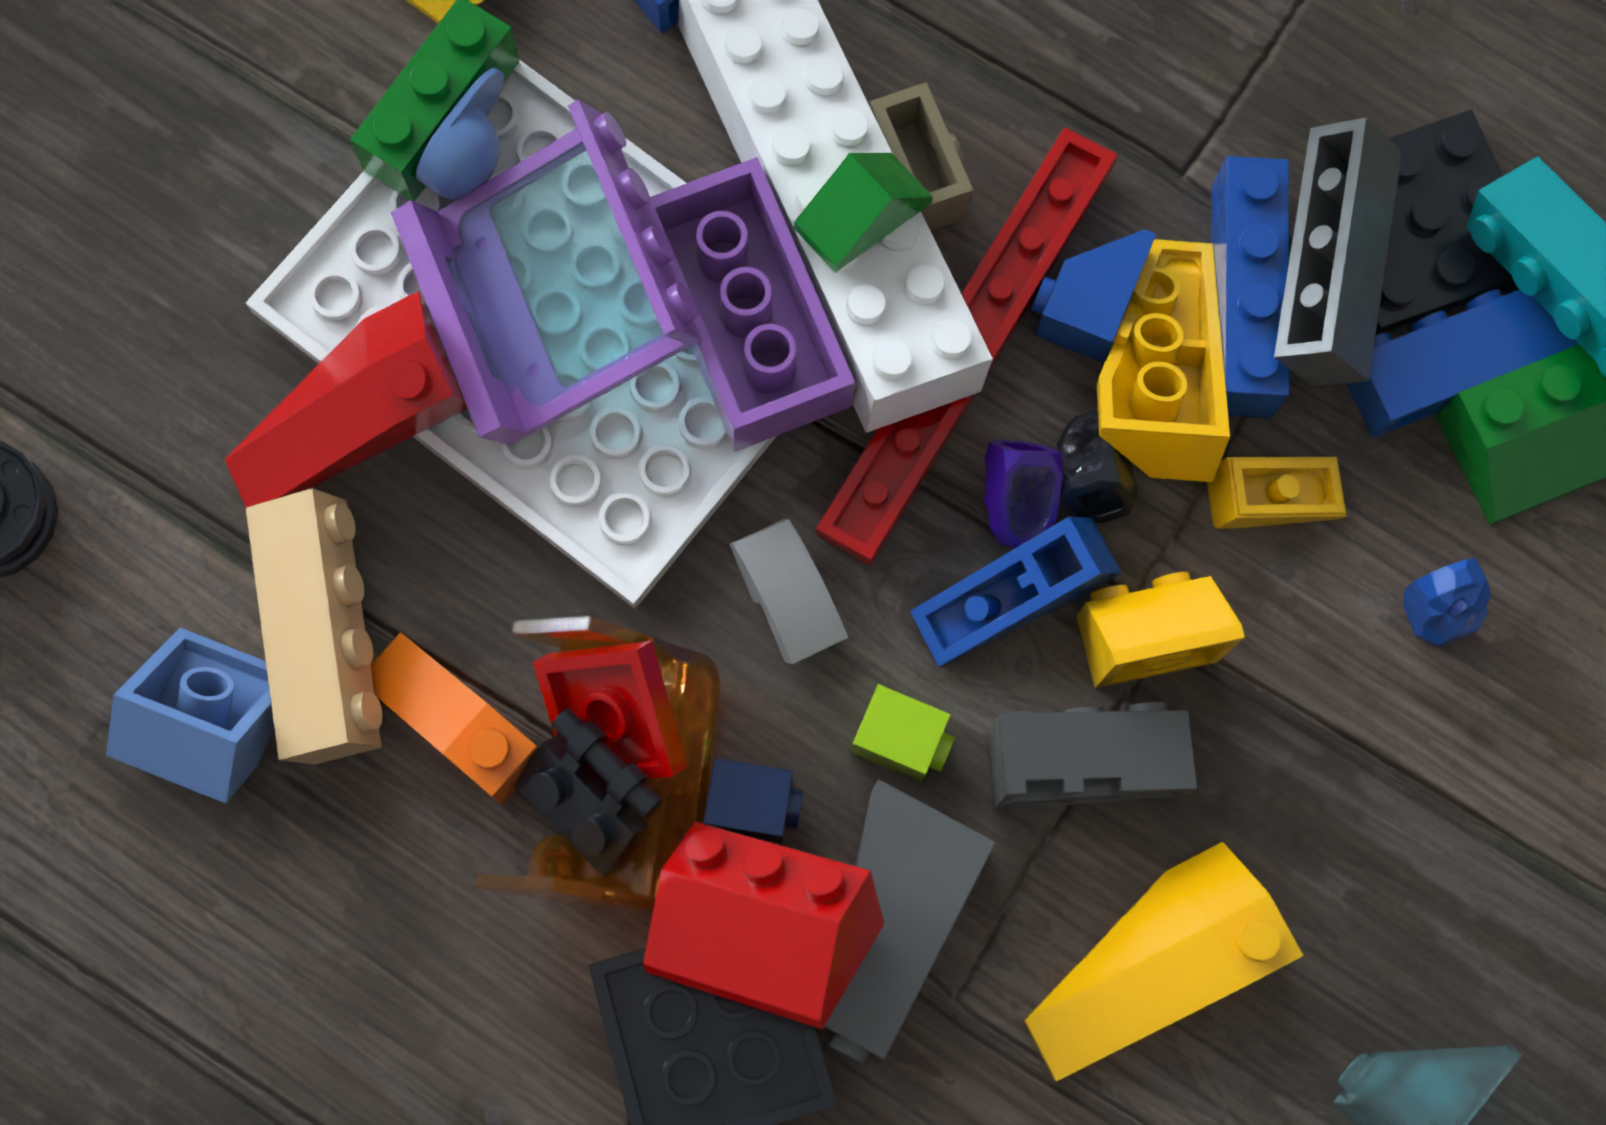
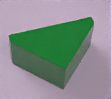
(860, 207)

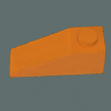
(451, 718)

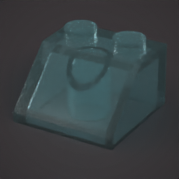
(1423, 1084)

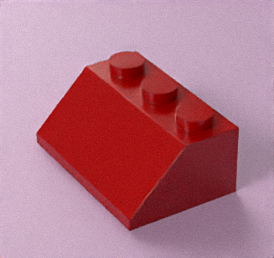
(761, 923)

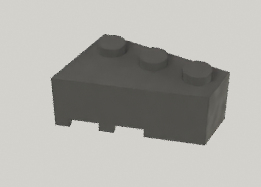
(1090, 756)

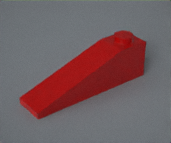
(359, 401)

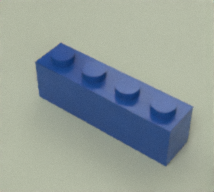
(1251, 277)
(1447, 355)

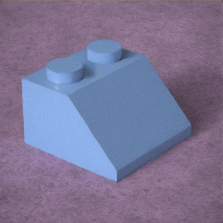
(194, 715)

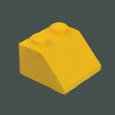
(1156, 629)

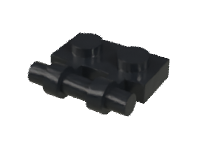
(590, 814)

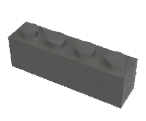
(1338, 253)

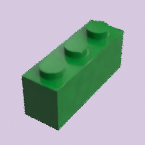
(427, 90)

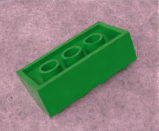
(1530, 433)

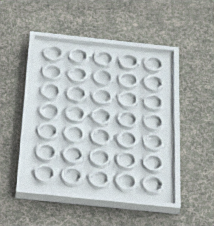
(605, 485)

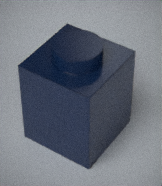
(752, 800)

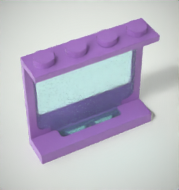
(549, 281)

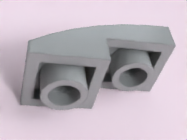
(789, 590)

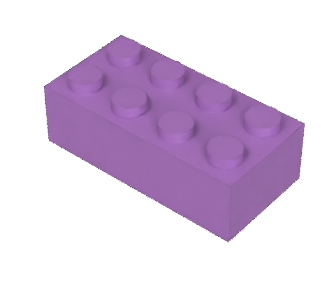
(759, 316)

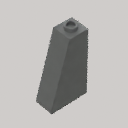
(922, 878)

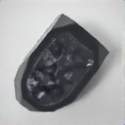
(1095, 475)

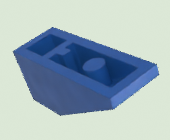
(1016, 589)

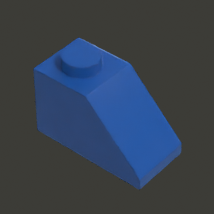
(1091, 295)

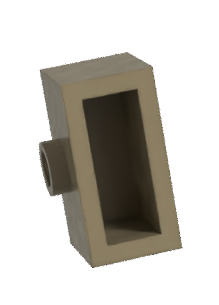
(927, 151)

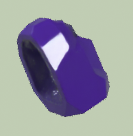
(1021, 489)

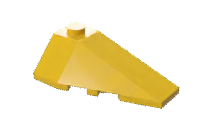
(1165, 371)
(1177, 950)

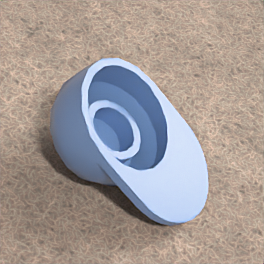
(466, 144)

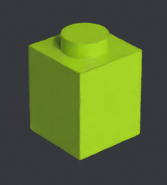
(903, 735)

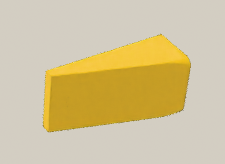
(1275, 491)

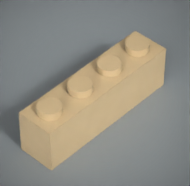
(313, 627)

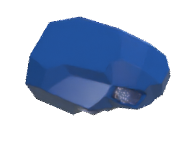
(1448, 602)

